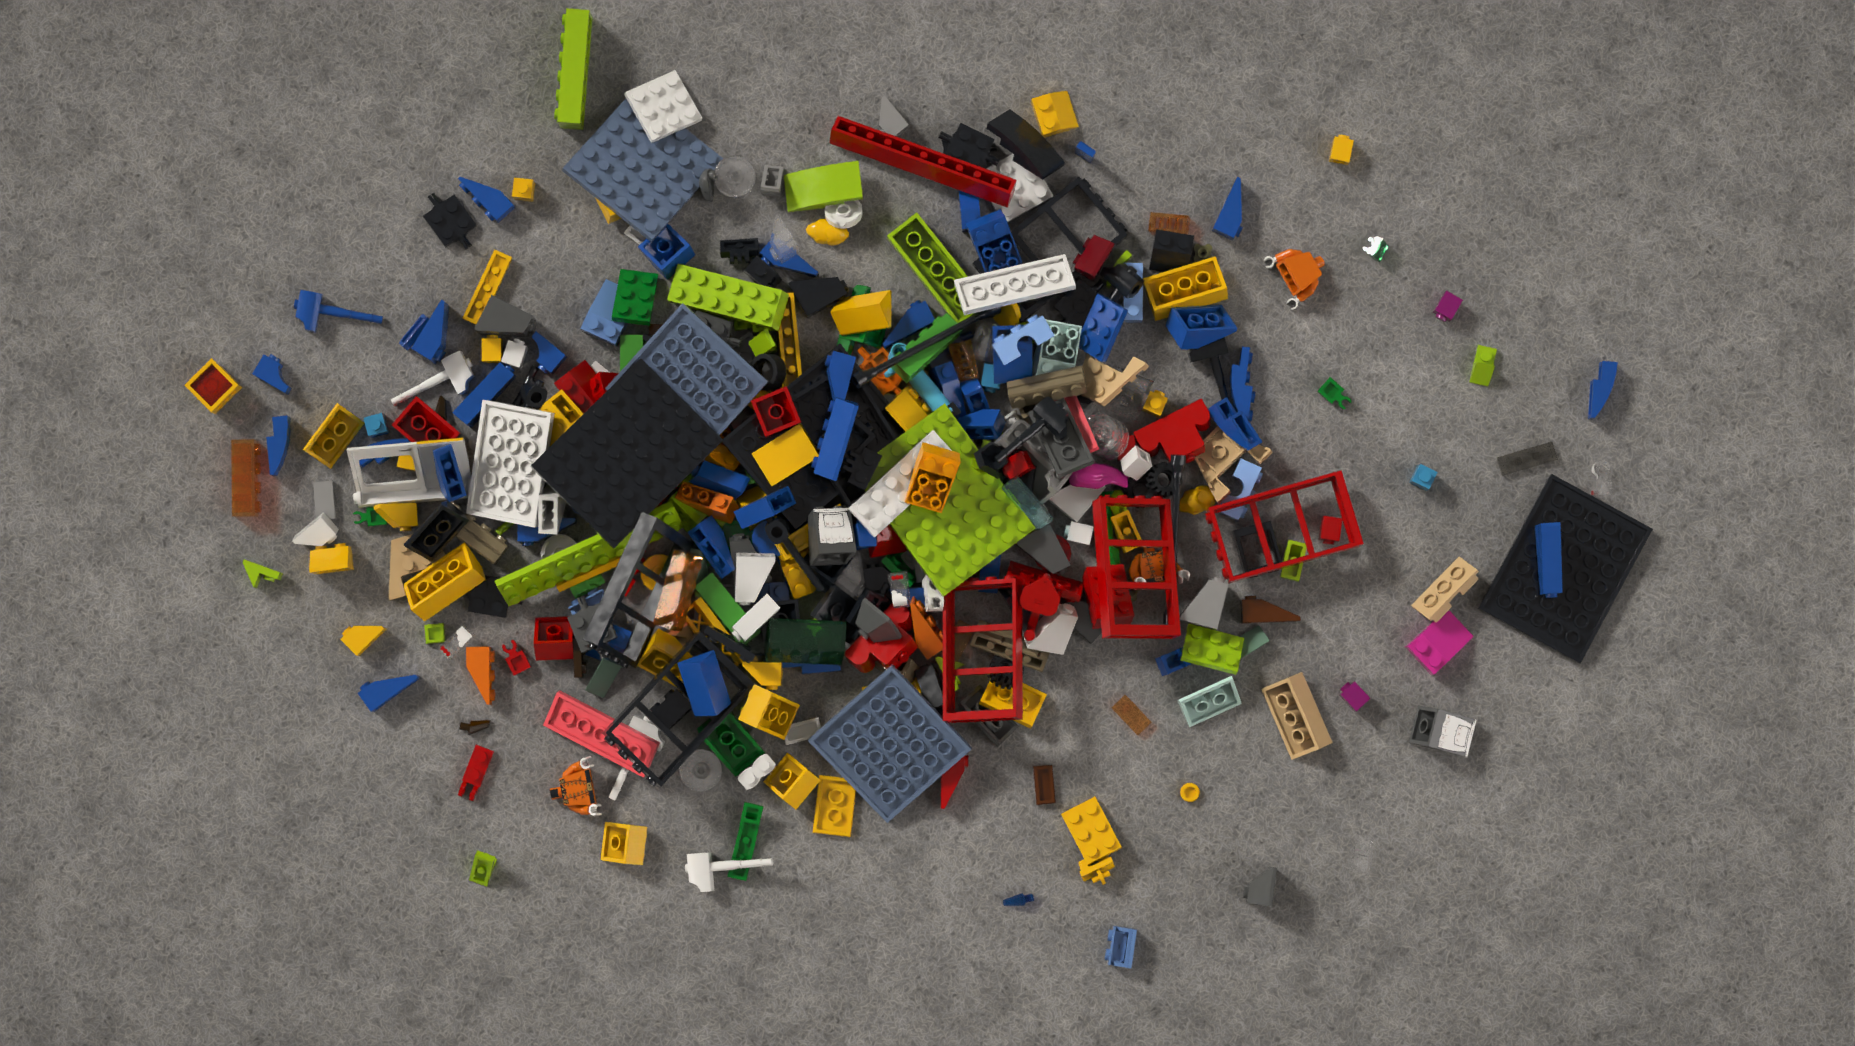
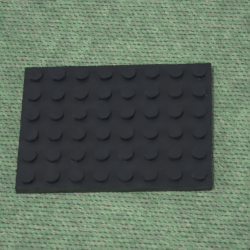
(626, 453)
(807, 487)
(1596, 559)

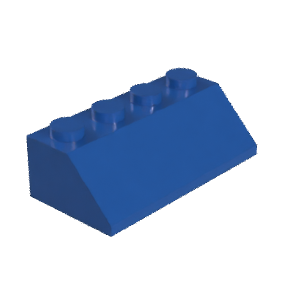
(836, 438)

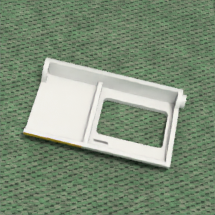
(423, 489)

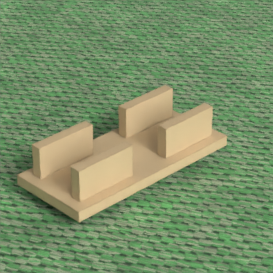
(1435, 600)

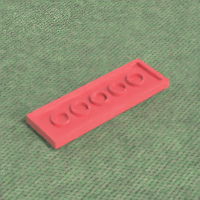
(585, 726)

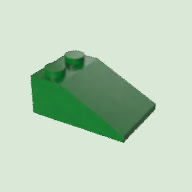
(733, 744)

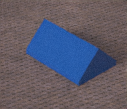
(704, 684)

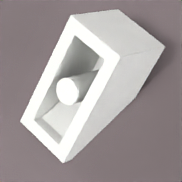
(317, 532)

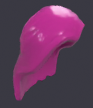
(1097, 476)

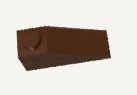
(1261, 611)

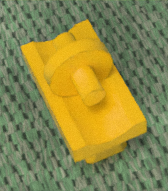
(1097, 871)

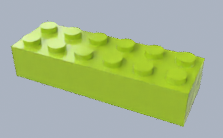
(574, 69)
(930, 263)
(728, 297)

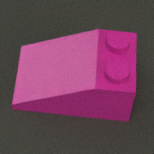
(1439, 642)

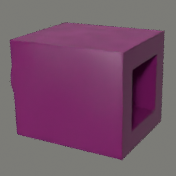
(1447, 306)
(1353, 695)

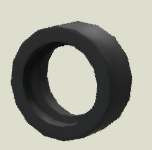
(779, 369)

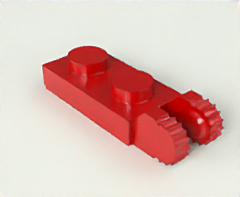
(476, 770)

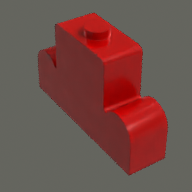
(1176, 432)
(864, 652)

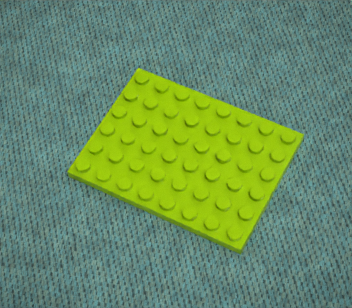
(976, 518)

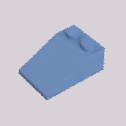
(599, 317)

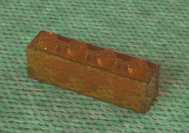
(245, 478)
(678, 590)

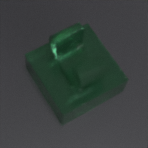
(1377, 248)

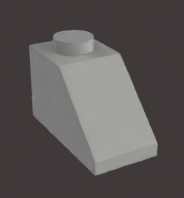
(890, 119)

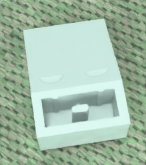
(1059, 351)

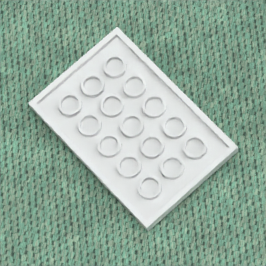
(506, 447)

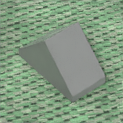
(772, 180)

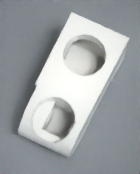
(933, 600)

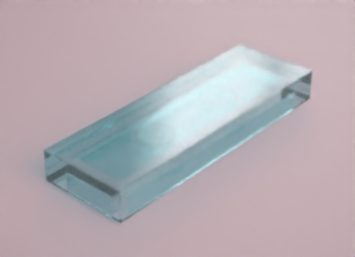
(1027, 502)

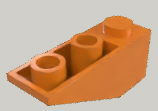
(708, 501)
(926, 632)
(479, 665)

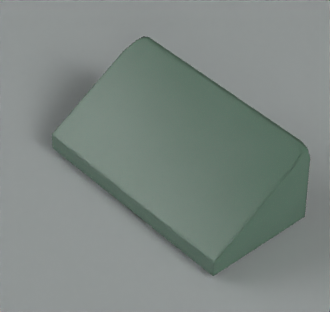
(1252, 640)
(603, 677)

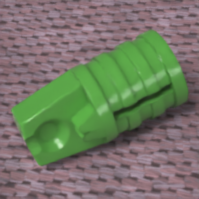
(587, 586)

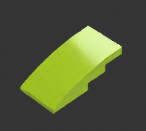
(823, 186)

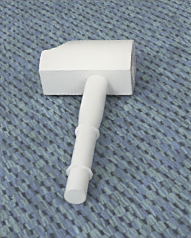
(456, 368)
(646, 727)
(701, 868)

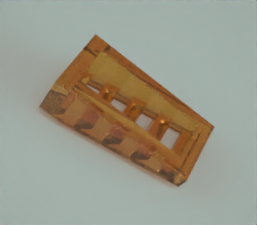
(1185, 226)
(956, 356)

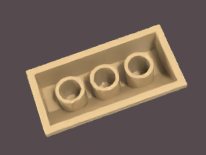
(1296, 715)

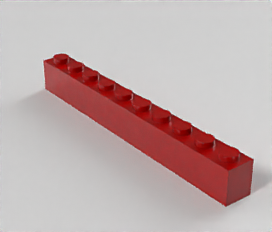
(922, 161)

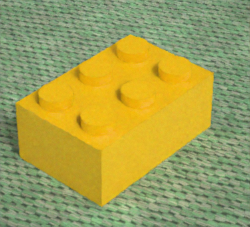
(768, 712)

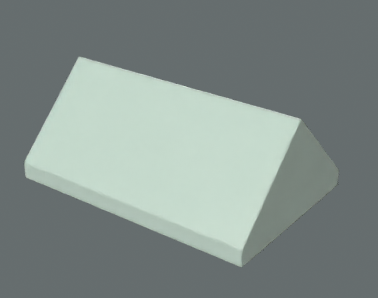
(1209, 701)

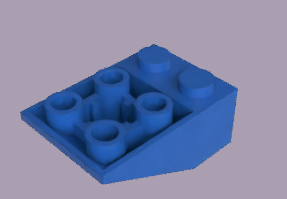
(993, 242)
(1019, 367)

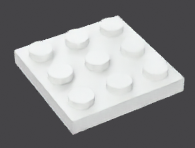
(663, 106)
(1028, 192)

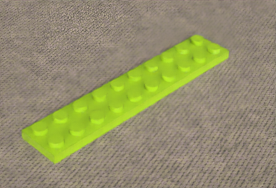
(572, 561)

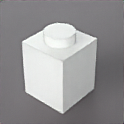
(515, 353)
(1136, 463)
(1079, 533)

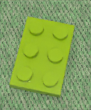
(1212, 649)

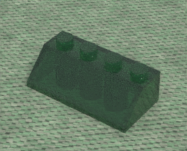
(805, 641)

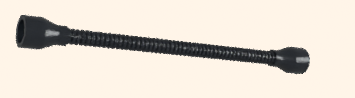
(863, 377)
(1177, 464)

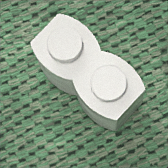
(761, 767)

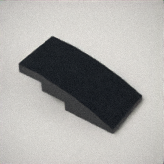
(1026, 144)

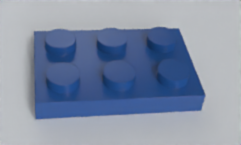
(1101, 327)

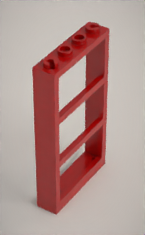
(1345, 508)
(1126, 631)
(949, 670)

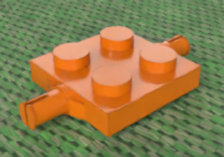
(883, 384)

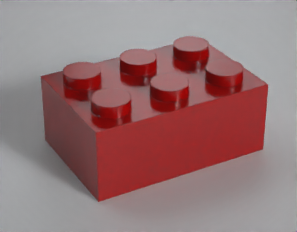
(1121, 597)

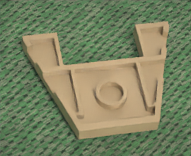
(1105, 382)
(1220, 455)
(403, 563)

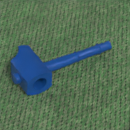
(310, 306)

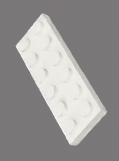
(1014, 284)
(887, 496)

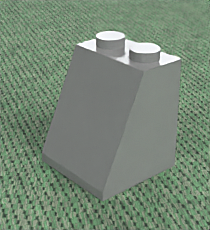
(1206, 605)

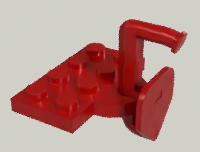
(1042, 592)

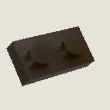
(580, 667)

